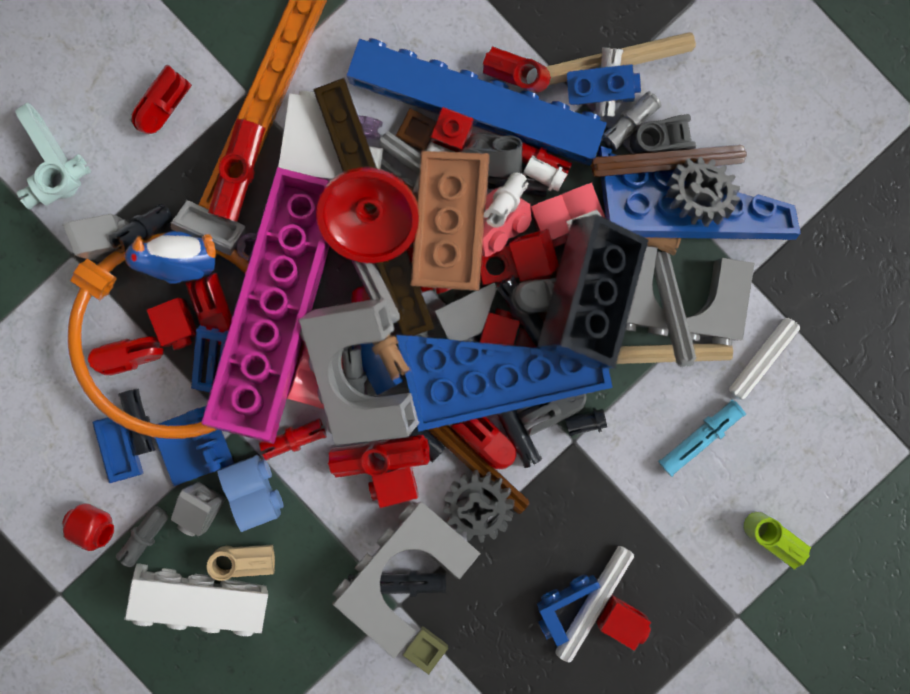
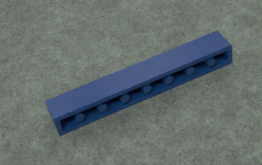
(489, 104)

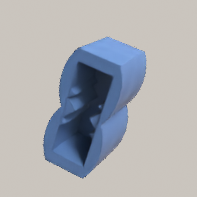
(250, 492)

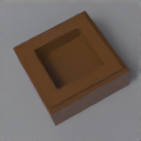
(416, 130)

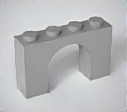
(721, 316)
(349, 413)
(362, 596)

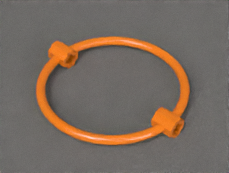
(98, 282)

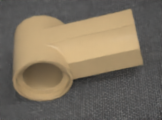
(245, 561)

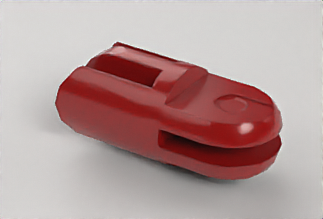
(159, 101)
(210, 303)
(124, 355)
(487, 442)

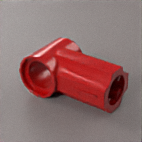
(514, 70)

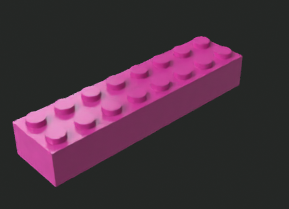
(266, 324)

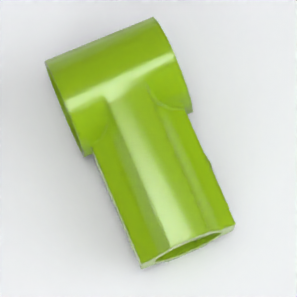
(777, 539)

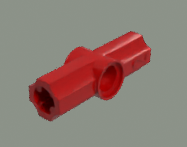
(241, 149)
(397, 454)

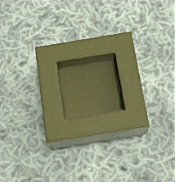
(425, 650)

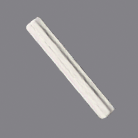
(595, 603)

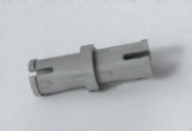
(631, 120)

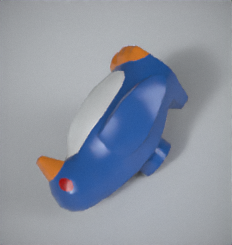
(173, 256)

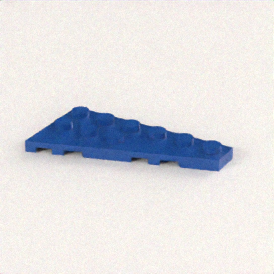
(642, 207)
(477, 379)

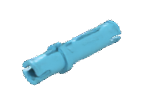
(711, 430)

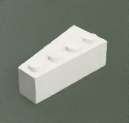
(196, 602)

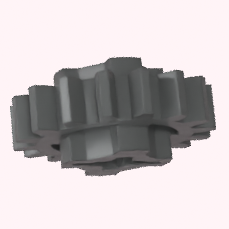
(703, 191)
(477, 519)

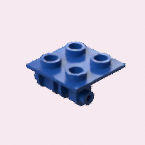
(195, 455)

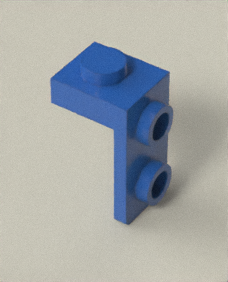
(603, 85)
(555, 600)

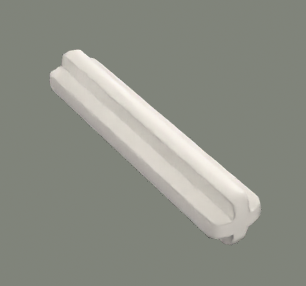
(764, 358)

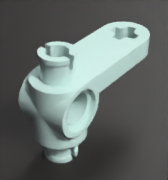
(40, 184)

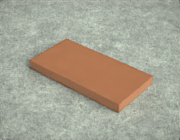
(450, 220)

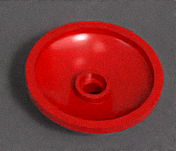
(364, 232)

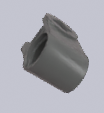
(667, 135)
(504, 153)

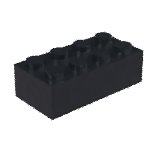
(593, 292)

